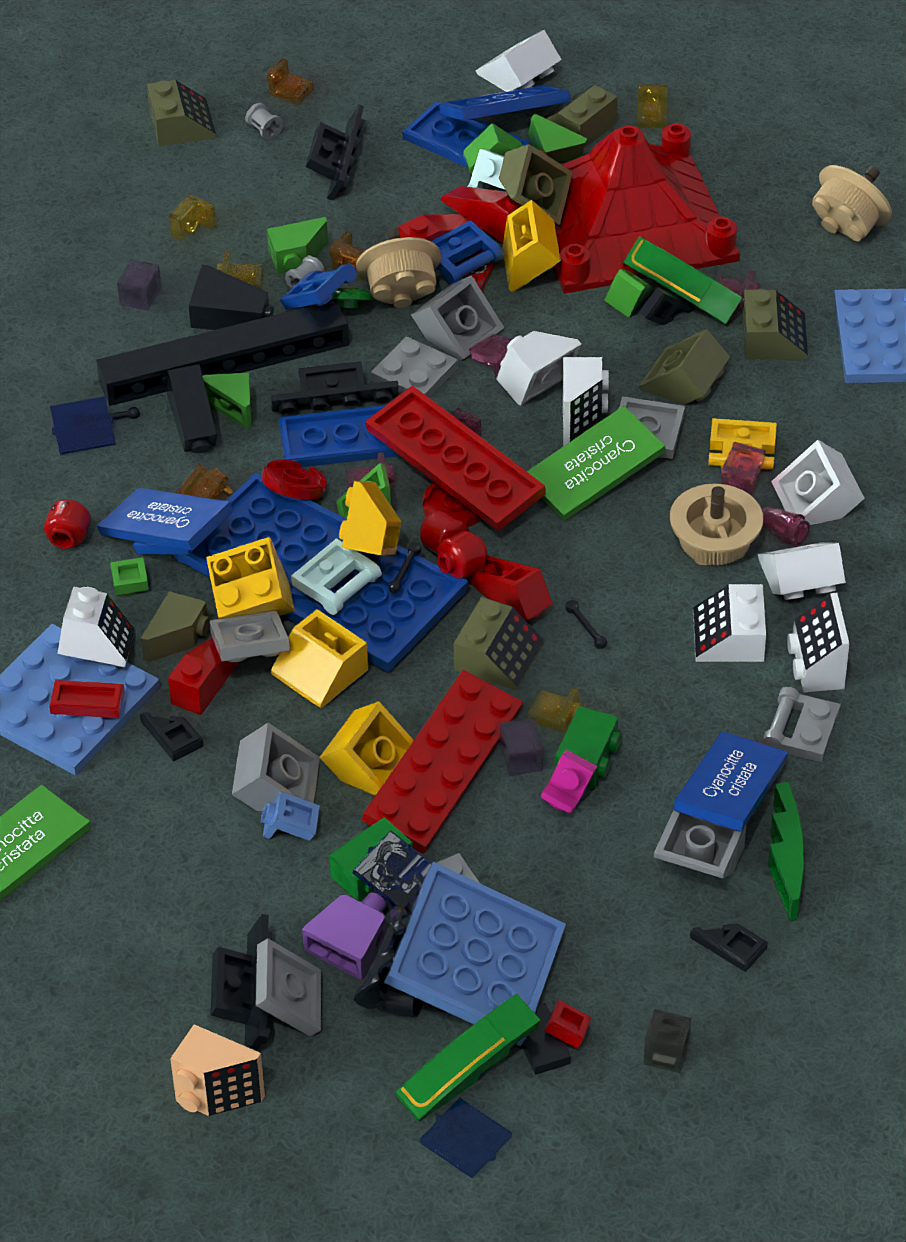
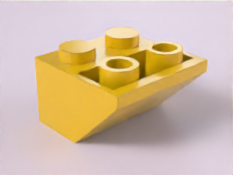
(529, 245)
(370, 522)
(249, 580)
(321, 659)

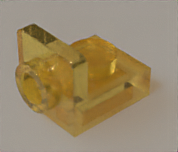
(652, 106)
(190, 214)
(246, 272)
(555, 710)

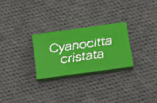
(596, 462)
(34, 835)

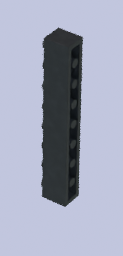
(225, 351)

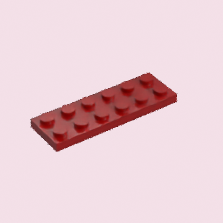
(455, 458)
(443, 759)

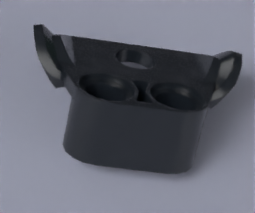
(374, 991)

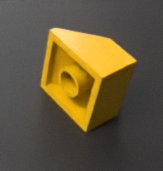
(367, 748)

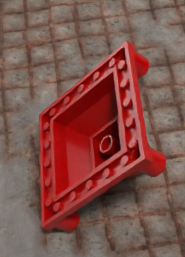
(632, 192)

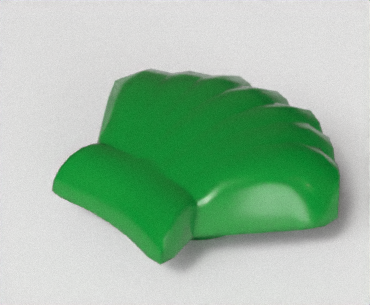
(350, 297)

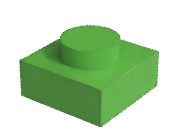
(129, 576)

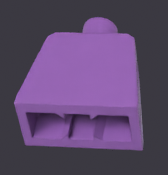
(348, 933)

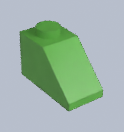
(295, 241)

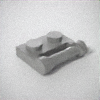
(812, 729)

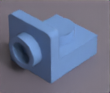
(291, 816)

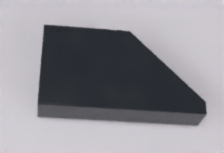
(662, 307)
(173, 734)
(732, 944)
(543, 1049)

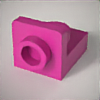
(568, 782)

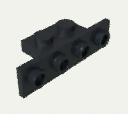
(333, 149)
(333, 385)
(235, 986)

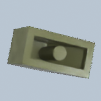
(175, 627)

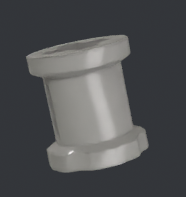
(264, 121)
(308, 265)

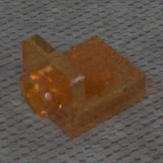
(287, 85)
(344, 253)
(205, 483)

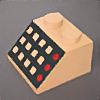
(215, 1073)

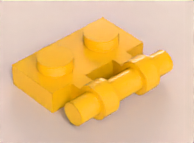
(752, 433)

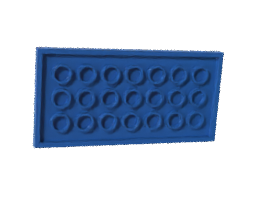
(301, 530)

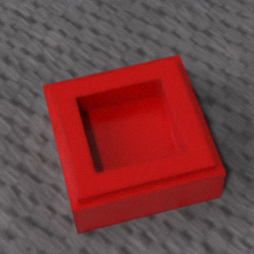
(567, 1024)

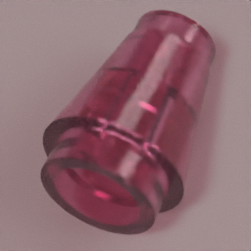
(786, 525)

